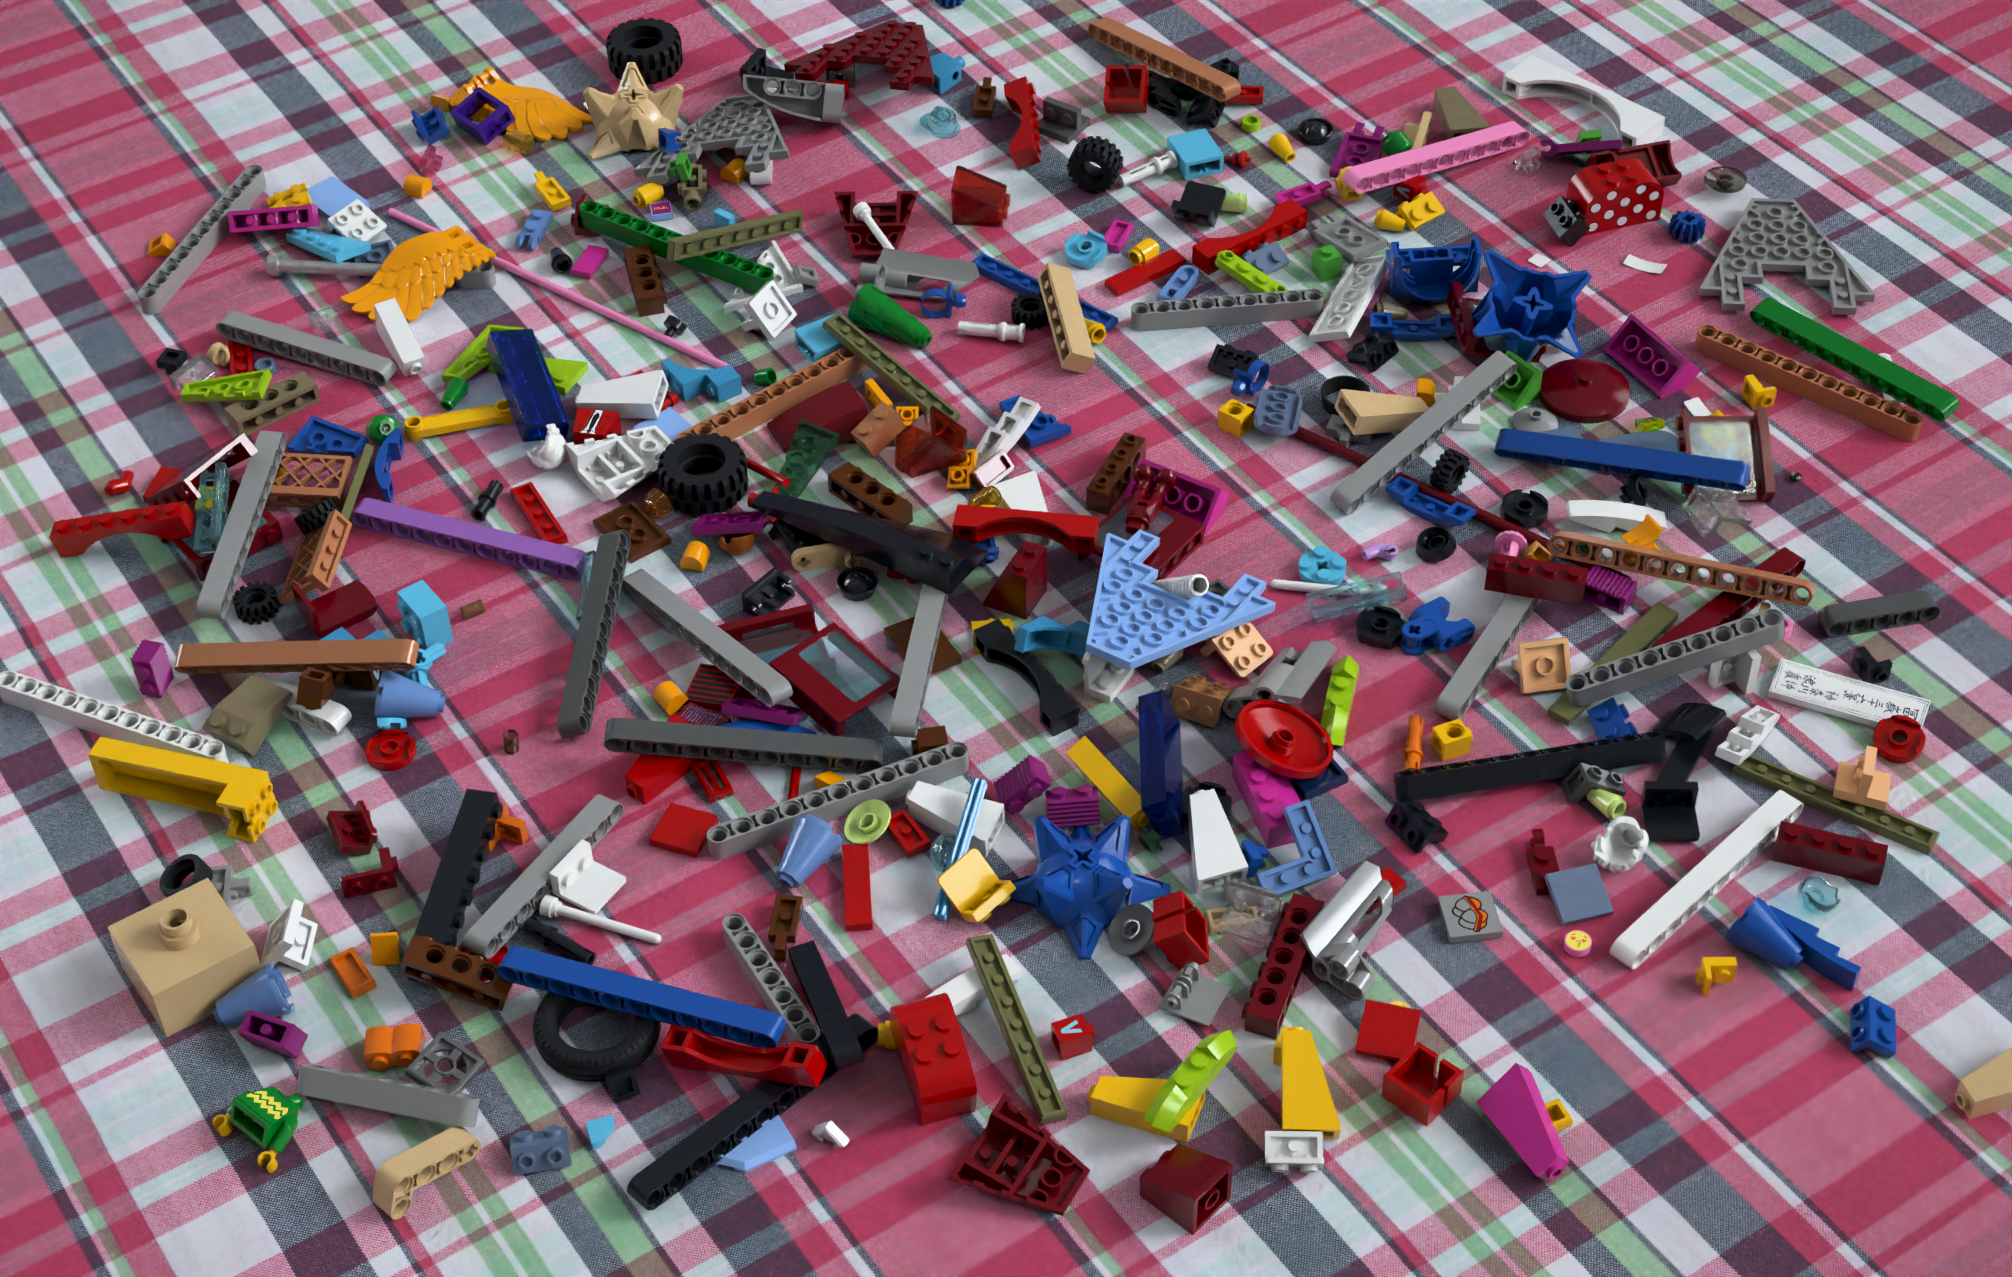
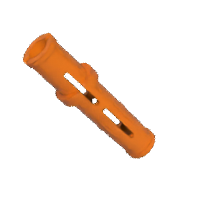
(1414, 753)

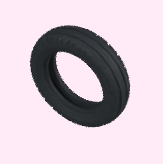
(582, 1063)

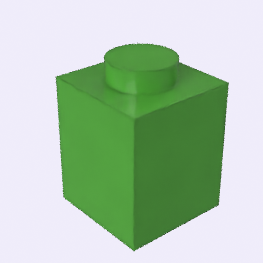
(1326, 263)

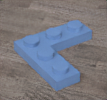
(1315, 857)

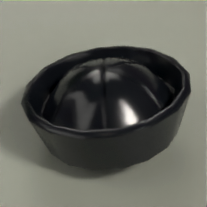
(1315, 131)
(1435, 544)
(857, 583)

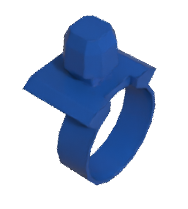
(957, 300)
(1243, 380)

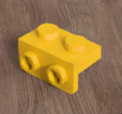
(1420, 211)

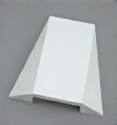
(619, 461)

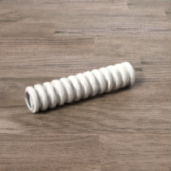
(1185, 586)

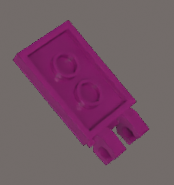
(1358, 148)
(1579, 148)

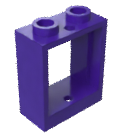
(485, 131)

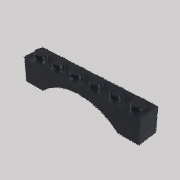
(1056, 708)

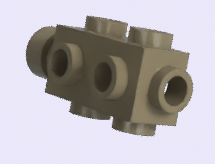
(694, 189)

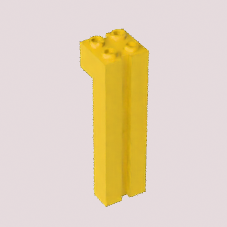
(188, 782)

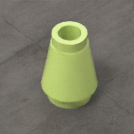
(1235, 203)
(1607, 803)

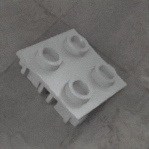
(1194, 996)

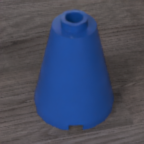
(1765, 936)

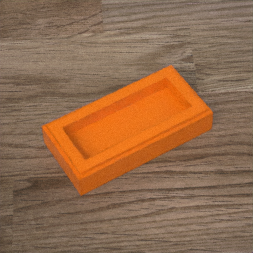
(352, 973)

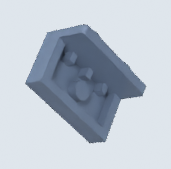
(1267, 258)
(540, 1150)

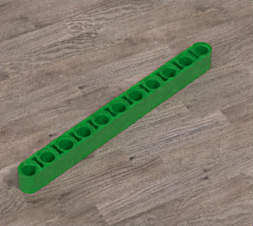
(639, 232)
(1855, 360)

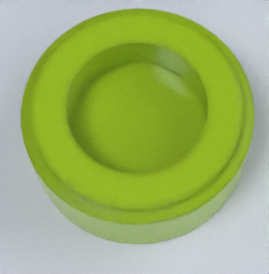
(1250, 123)

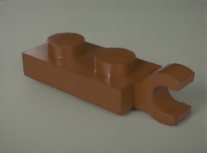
(984, 99)
(784, 923)

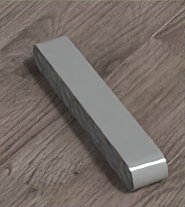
(768, 979)
(388, 1095)

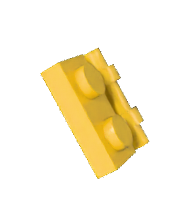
(295, 196)

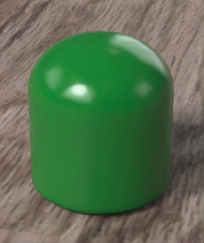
(765, 377)

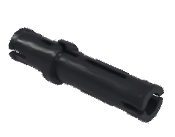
(551, 937)

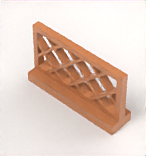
(306, 497)
(317, 557)

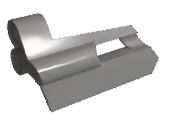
(900, 271)
(1281, 679)
(1332, 944)

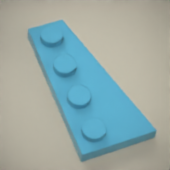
(327, 245)

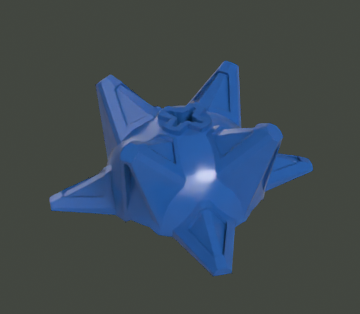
(1530, 308)
(1084, 880)

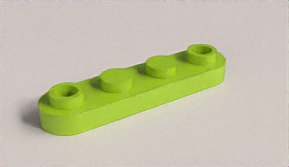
(1246, 273)

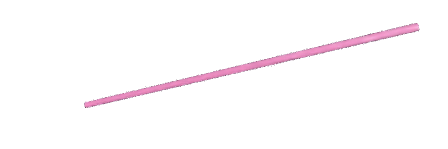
(577, 298)

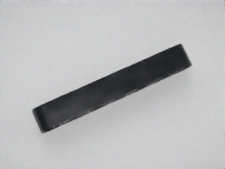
(825, 1005)

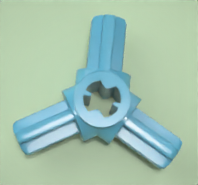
(424, 662)

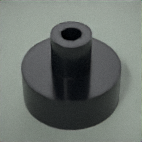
(674, 326)

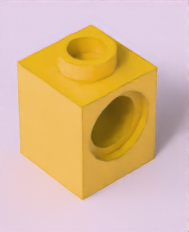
(1235, 418)
(1451, 739)

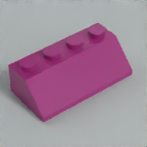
(1651, 358)
(1189, 496)
(1265, 797)

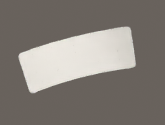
(1644, 265)
(1696, 407)

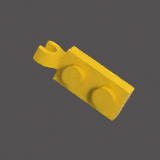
(551, 192)

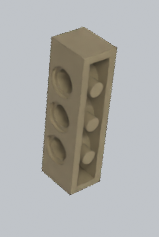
(277, 403)

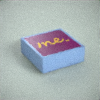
(661, 211)

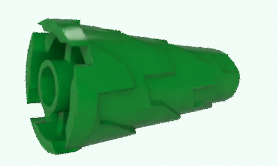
(886, 317)

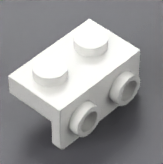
(1293, 1150)

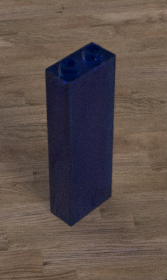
(526, 383)
(1161, 765)

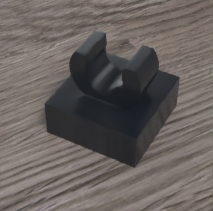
(171, 360)
(1634, 491)
(622, 1084)

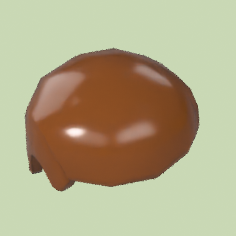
(736, 543)

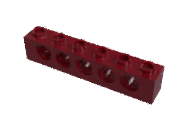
(1281, 970)

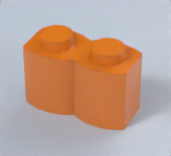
(393, 1046)

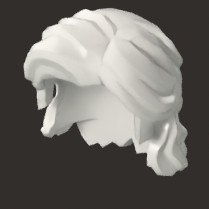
(550, 452)
(1621, 845)

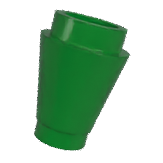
(454, 393)

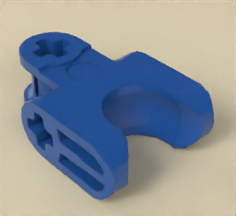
(1430, 629)

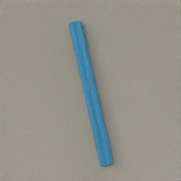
(962, 840)

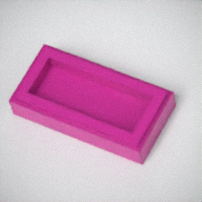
(1118, 235)
(589, 262)

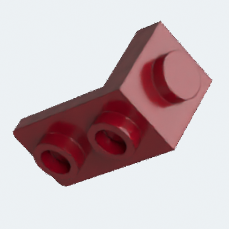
(372, 880)

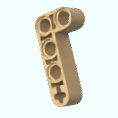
(419, 1166)

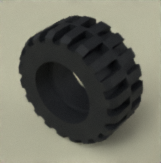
(648, 43)
(703, 455)

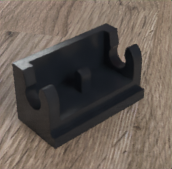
(767, 594)

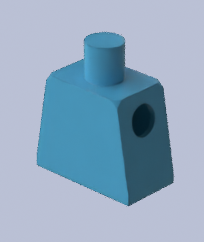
(946, 71)

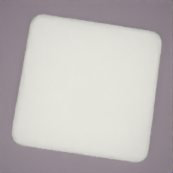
(1539, 260)

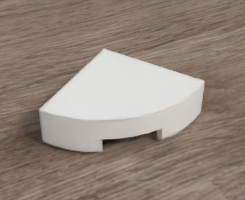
(832, 1133)

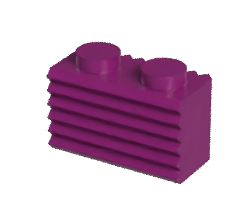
(1609, 589)
(152, 668)
(1022, 784)
(1073, 806)
(272, 1034)

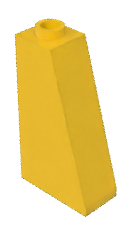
(1108, 781)
(1304, 1088)
(1128, 1099)

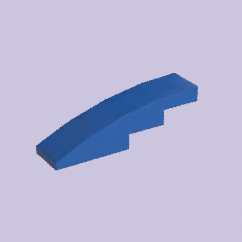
(1819, 953)

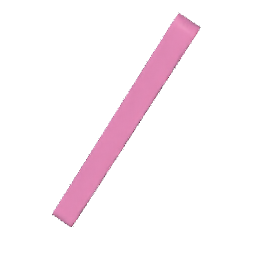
(1435, 157)

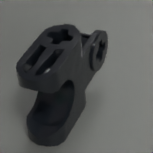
(1166, 92)

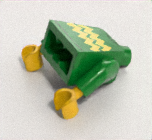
(265, 1117)

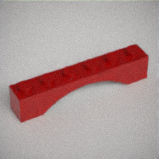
(1025, 145)
(1284, 221)
(165, 520)
(1073, 531)
(789, 1063)

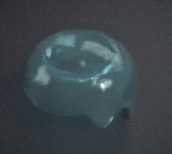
(941, 850)
(1817, 895)

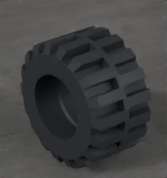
(1088, 175)

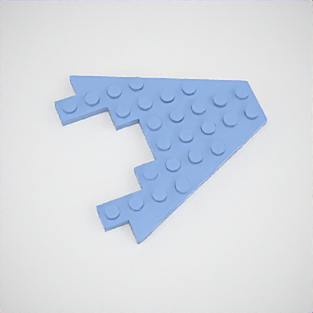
(1143, 622)

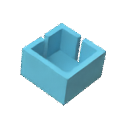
(424, 615)

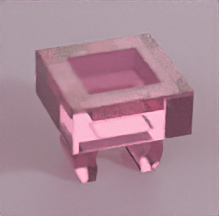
(430, 159)

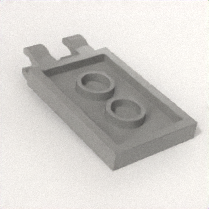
(1347, 237)

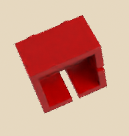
(1128, 94)
(1180, 930)
(1415, 1088)

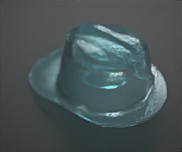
(941, 122)

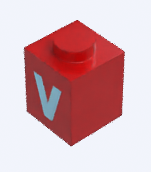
(1410, 188)
(1072, 1036)

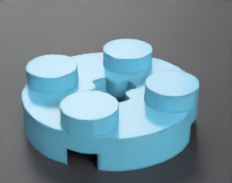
(1086, 258)
(1322, 558)

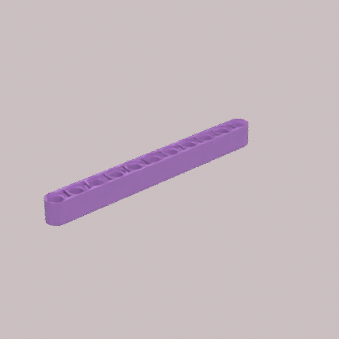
(469, 538)

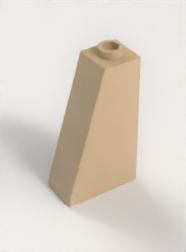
(1377, 412)
(1987, 1087)

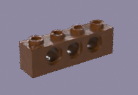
(645, 280)
(1115, 474)
(868, 494)
(441, 974)

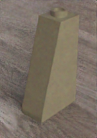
(1456, 113)

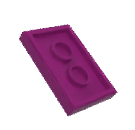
(730, 523)
(757, 710)

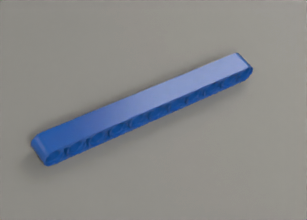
(1623, 459)
(642, 997)

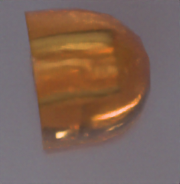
(657, 504)

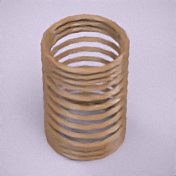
(464, 609)

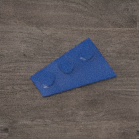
(1042, 428)
(327, 439)

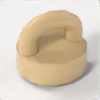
(219, 354)

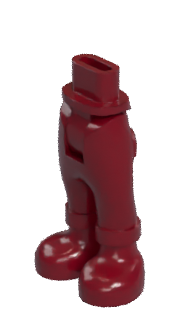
(1143, 511)

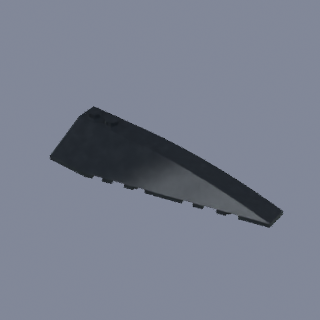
(911, 550)

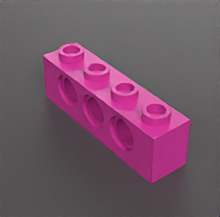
(273, 218)

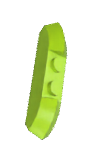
(1340, 699)
(1190, 1080)

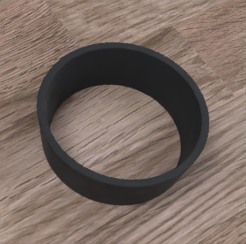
(1335, 384)

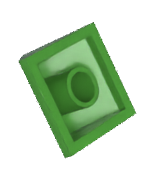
(1522, 386)

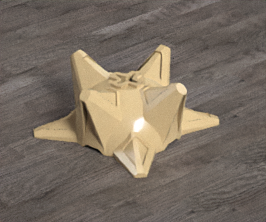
(631, 114)

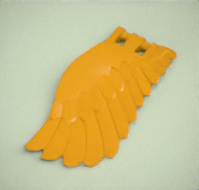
(534, 109)
(420, 272)

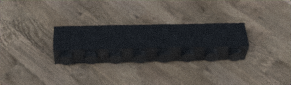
(460, 867)

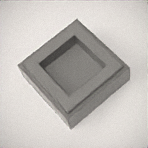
(806, 275)

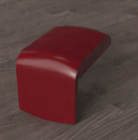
(337, 608)

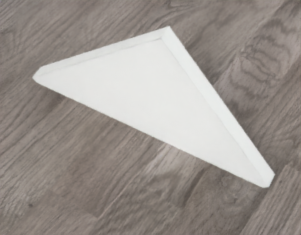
(783, 278)

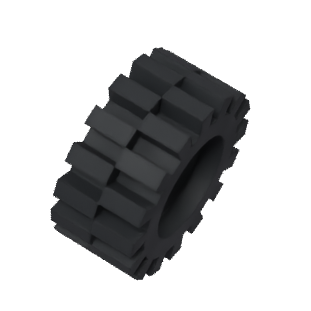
(1029, 310)
(1449, 471)
(315, 516)
(254, 593)

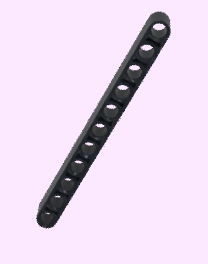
(1528, 766)
(726, 1129)

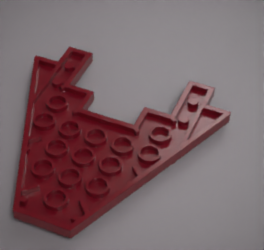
(893, 44)

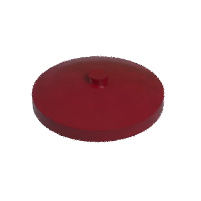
(1584, 391)

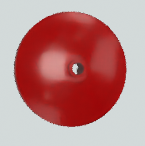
(1283, 739)

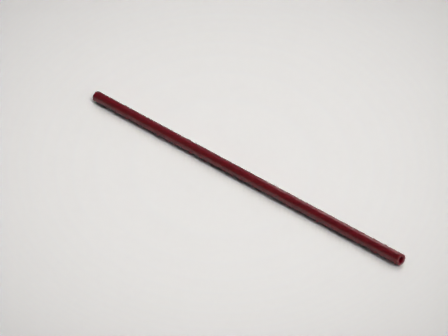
(1481, 515)

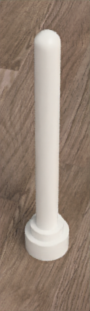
(863, 213)
(1313, 587)
(552, 907)

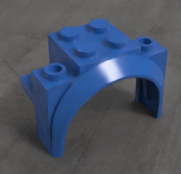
(1430, 270)

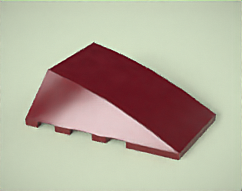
(889, 216)
(834, 409)
(1021, 1162)

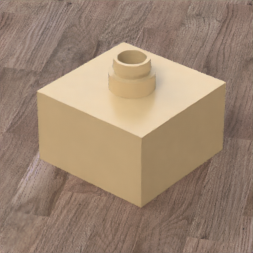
(184, 954)

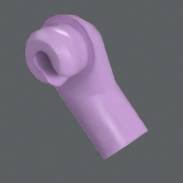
(1381, 550)

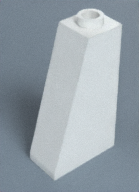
(398, 337)
(631, 396)
(1024, 494)
(943, 809)
(1213, 844)

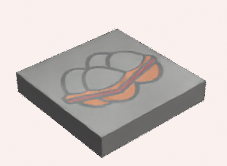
(1470, 917)

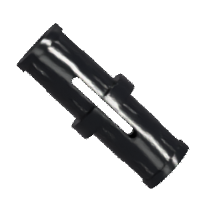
(487, 500)

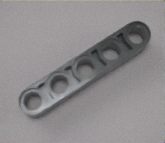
(1878, 613)

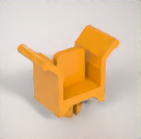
(1644, 536)

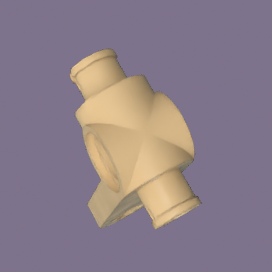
(823, 557)

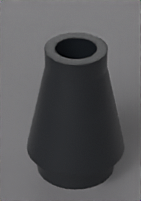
(560, 261)

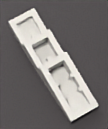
(1008, 430)
(1612, 514)
(1748, 735)
(967, 988)

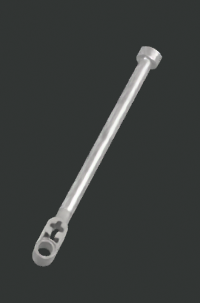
(478, 278)

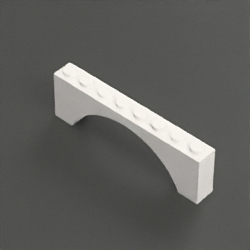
(1541, 79)

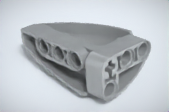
(798, 97)

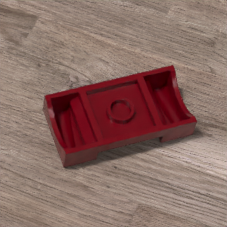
(1654, 155)

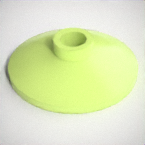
(867, 822)

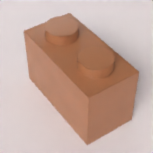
(878, 429)

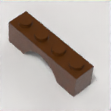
(318, 687)

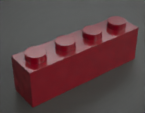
(1536, 579)
(1830, 853)

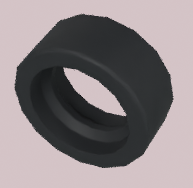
(180, 869)

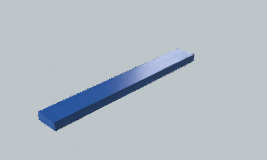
(1025, 283)

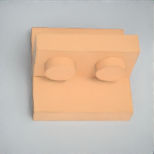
(1543, 664)
(1861, 782)

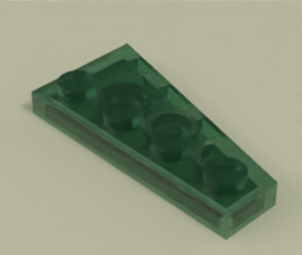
(806, 455)

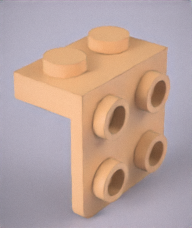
(1240, 648)

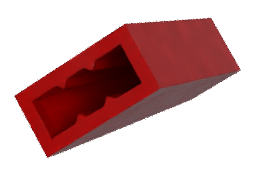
(656, 773)

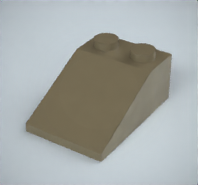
(247, 714)

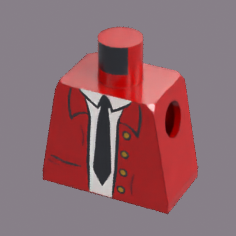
(595, 424)

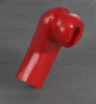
(121, 485)

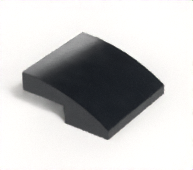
(1690, 721)

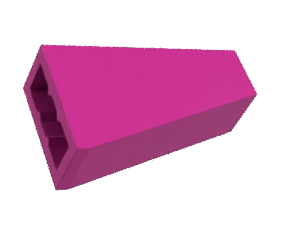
(1524, 1121)

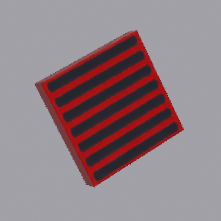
(711, 687)

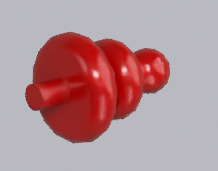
(1236, 159)

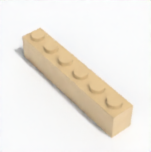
(1066, 318)

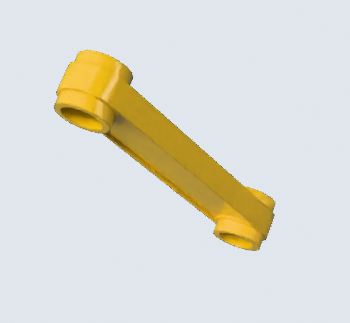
(419, 427)

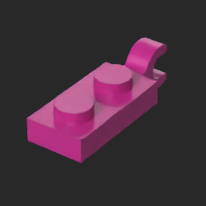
(1305, 193)

